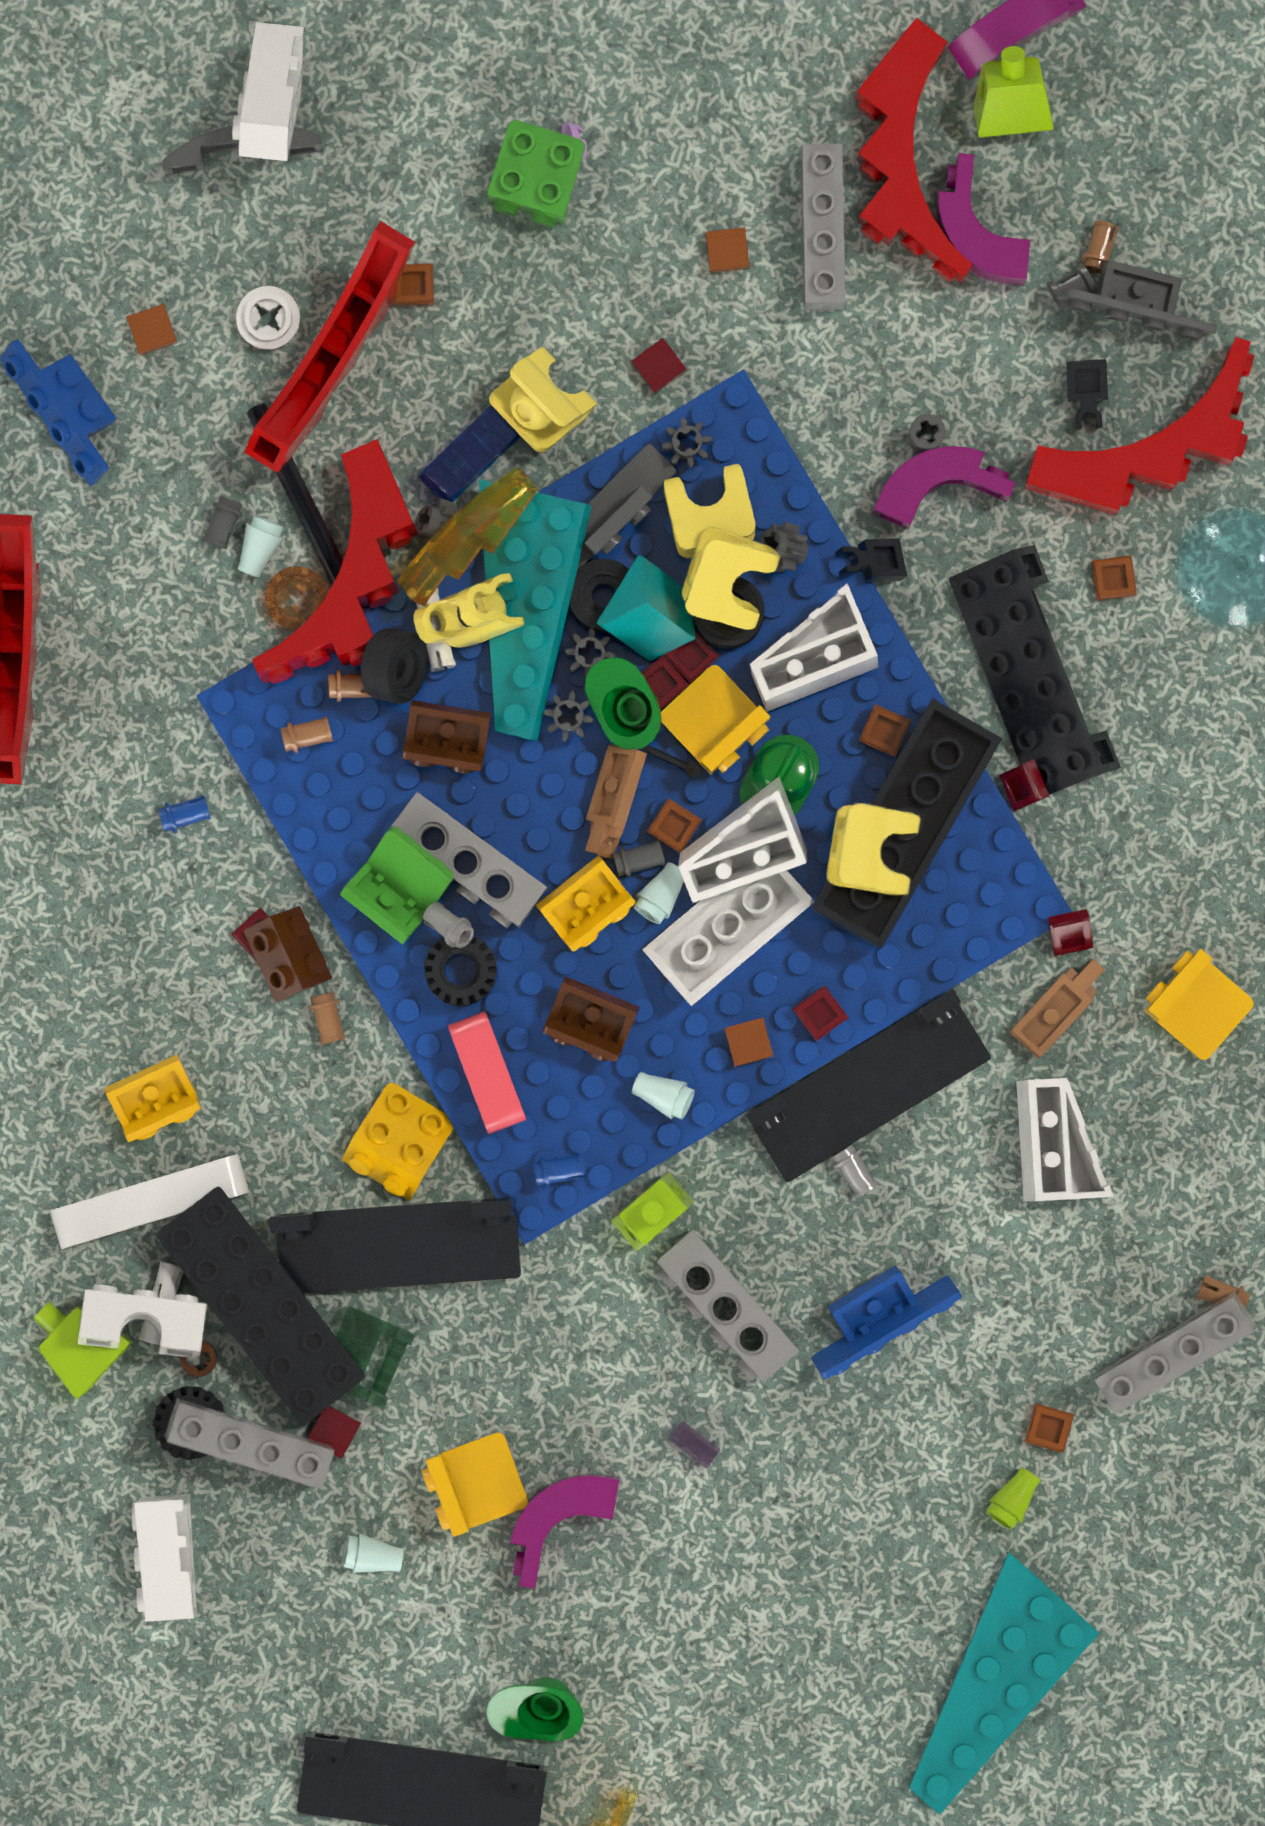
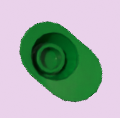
(623, 703)
(785, 758)
(536, 1711)

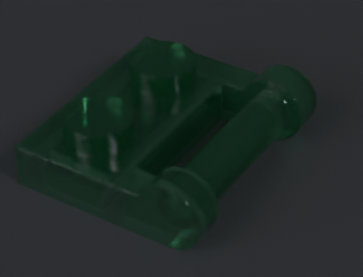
(360, 1336)

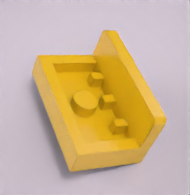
(586, 904)
(153, 1099)

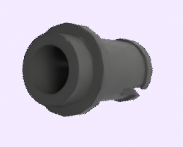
(222, 522)
(638, 858)

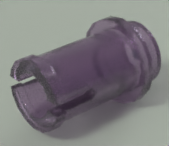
(694, 1444)

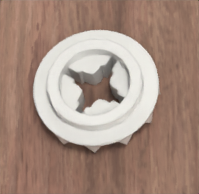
(270, 299)

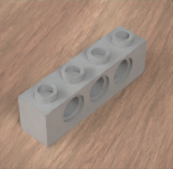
(823, 227)
(524, 889)
(775, 1347)
(1175, 1352)
(249, 1443)

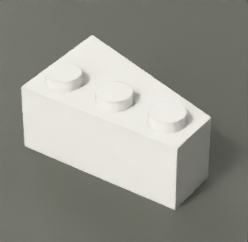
(270, 92)
(816, 654)
(745, 846)
(1055, 1145)
(165, 1557)

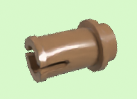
(1099, 246)
(345, 686)
(306, 734)
(327, 1017)
(1214, 1290)

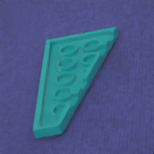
(543, 563)
(1009, 1666)

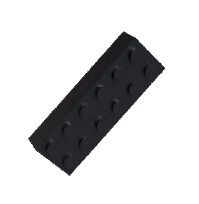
(928, 780)

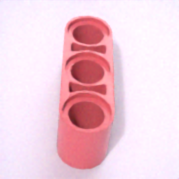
(486, 1072)

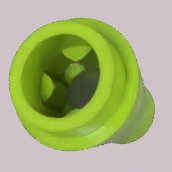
(1013, 1499)

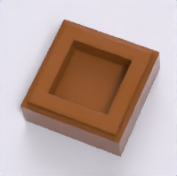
(727, 250)
(415, 285)
(151, 329)
(1113, 578)
(884, 731)
(674, 825)
(748, 1042)
(1049, 1427)

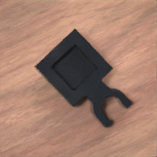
(1087, 384)
(877, 558)

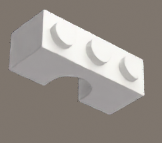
(177, 1320)

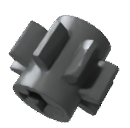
(689, 454)
(434, 517)
(788, 543)
(582, 646)
(571, 705)

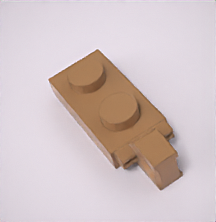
(613, 799)
(1057, 1009)

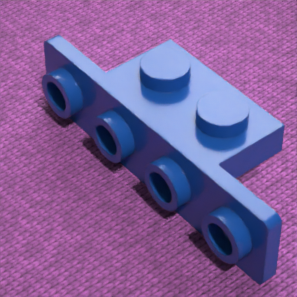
(66, 405)
(878, 1315)

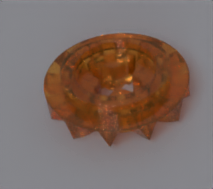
(278, 593)

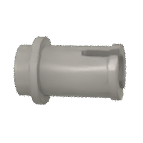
(454, 929)
(854, 1170)

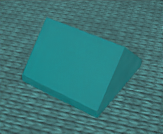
(648, 612)

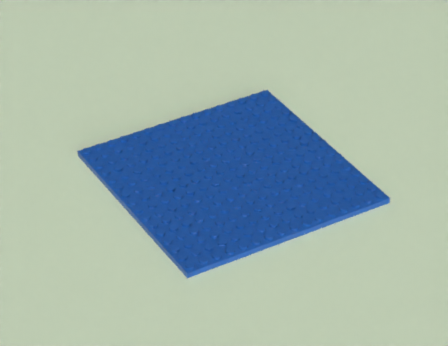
(532, 804)

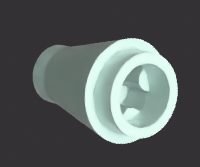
(259, 544)
(660, 894)
(664, 1094)
(371, 1555)

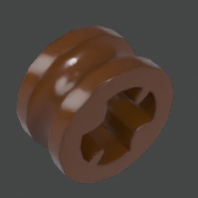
(193, 1370)

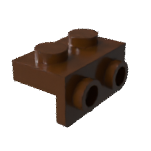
(446, 736)
(287, 953)
(590, 1020)

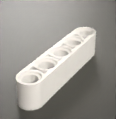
(146, 1201)

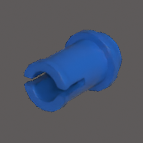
(184, 813)
(558, 1170)

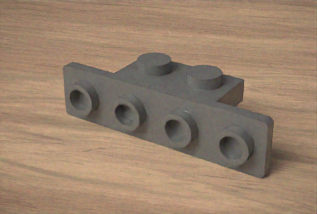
(1138, 294)
(624, 501)

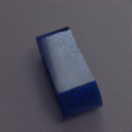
(469, 455)

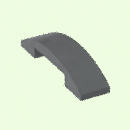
(190, 155)

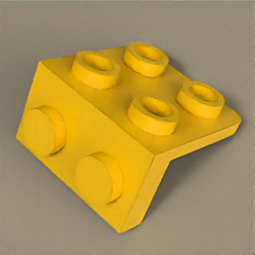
(715, 720)
(1198, 1004)
(398, 1141)
(475, 1483)

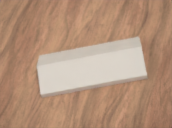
(725, 932)

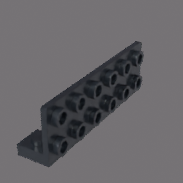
(1028, 671)
(868, 1086)
(399, 1245)
(260, 1305)
(416, 1785)

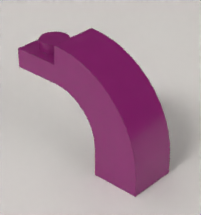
(1008, 26)
(992, 255)
(934, 469)
(564, 1498)

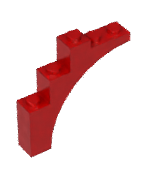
(888, 155)
(333, 351)
(1102, 476)
(365, 579)
(18, 647)

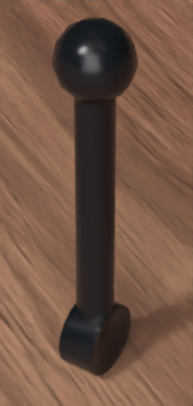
(691, 769)

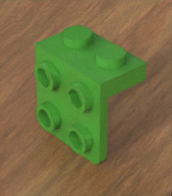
(535, 173)
(398, 884)

